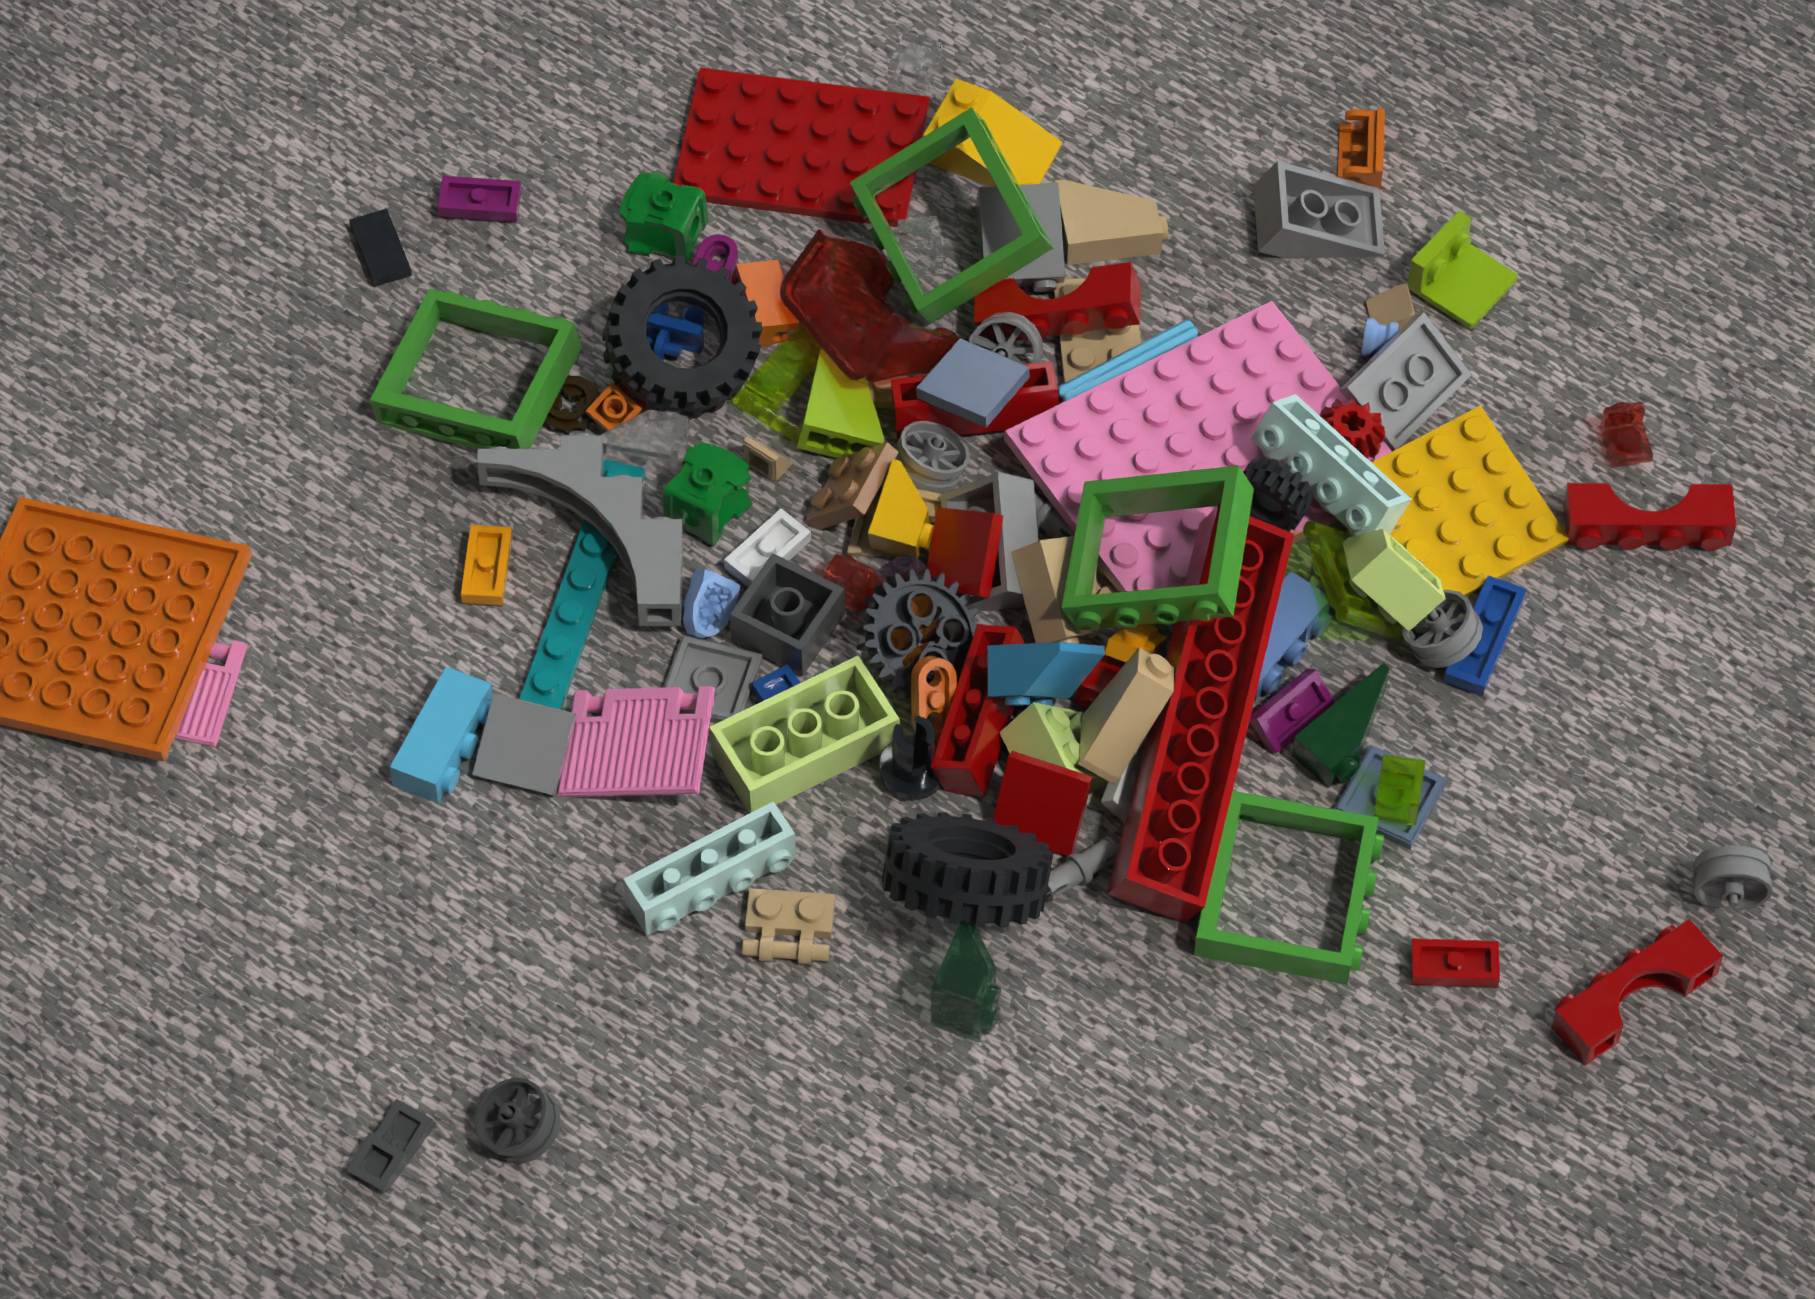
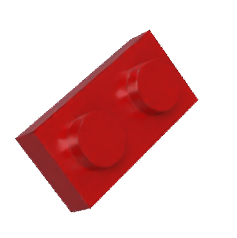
(1455, 962)

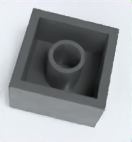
(787, 614)

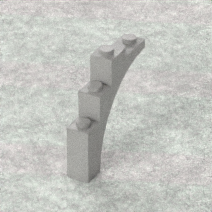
(611, 504)

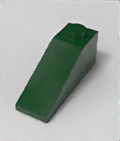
(1337, 737)

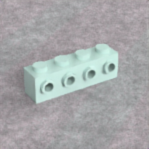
(1336, 471)
(710, 869)

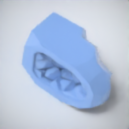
(708, 603)

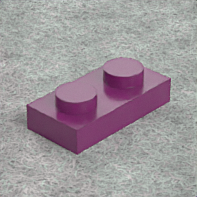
(479, 198)
(1291, 710)

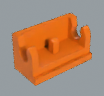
(1362, 147)
(763, 285)

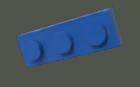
(1498, 609)

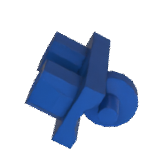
(673, 335)

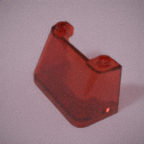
(839, 300)

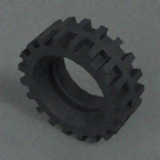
(658, 381)
(967, 869)

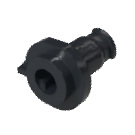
(899, 758)

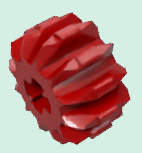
(1356, 425)

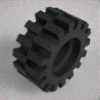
(1277, 493)

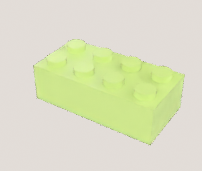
(804, 735)

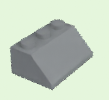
(1014, 500)

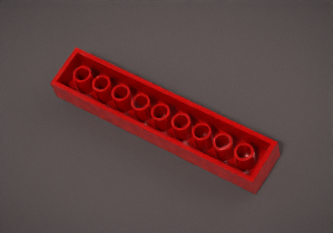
(1200, 733)

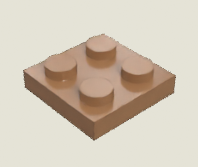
(851, 486)

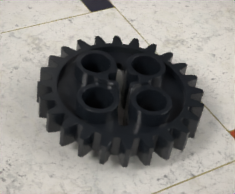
(893, 614)

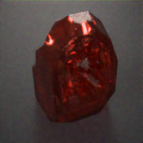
(855, 578)

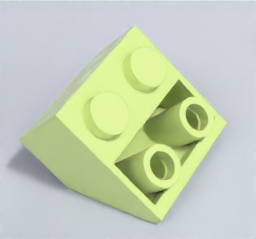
(1391, 578)
(1051, 736)

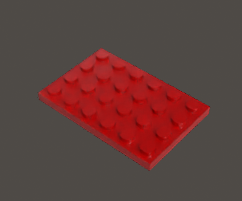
(796, 143)

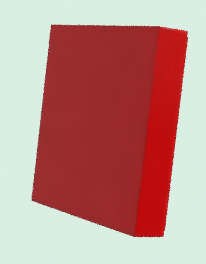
(965, 549)
(1043, 801)

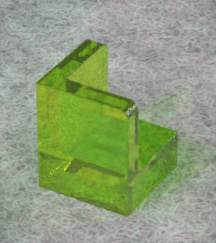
(1399, 789)

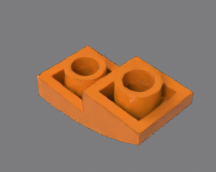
(615, 407)

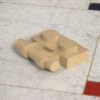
(788, 914)

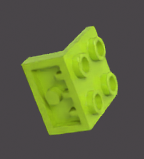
(1458, 274)

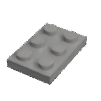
(1408, 379)

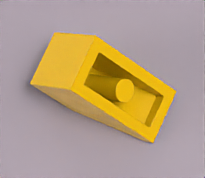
(900, 517)

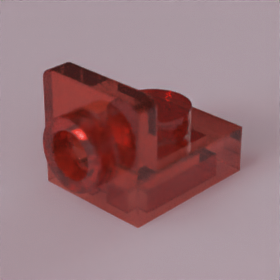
(1625, 434)

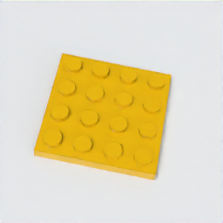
(1469, 504)

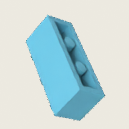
(442, 736)

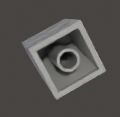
(998, 227)

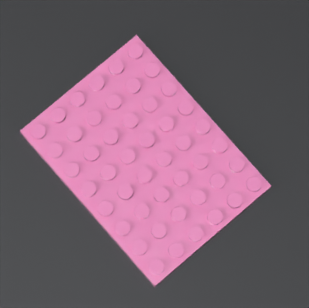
(1173, 416)

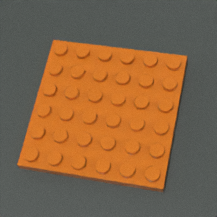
(107, 624)

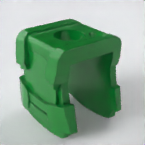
(662, 216)
(708, 491)

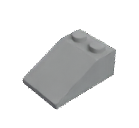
(1316, 215)

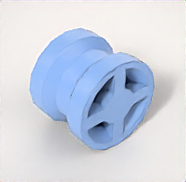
(1376, 336)

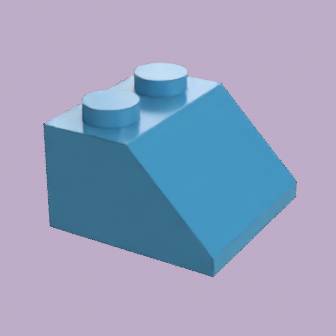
(1039, 671)

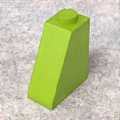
(838, 413)

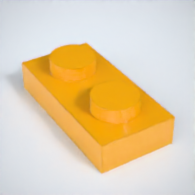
(486, 565)
(1128, 640)

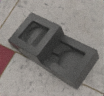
(391, 1147)

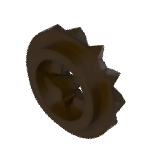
(573, 389)

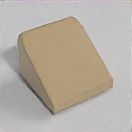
(1392, 306)
(765, 459)

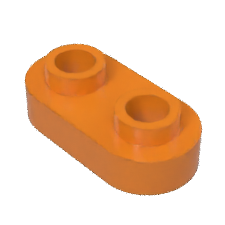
(935, 696)

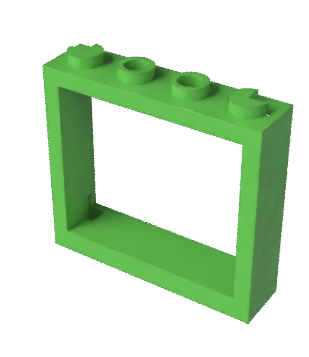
(986, 271)
(462, 425)
(1149, 495)
(1280, 955)

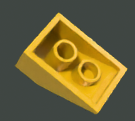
(1022, 141)

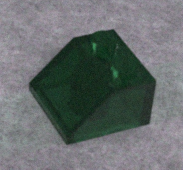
(965, 987)

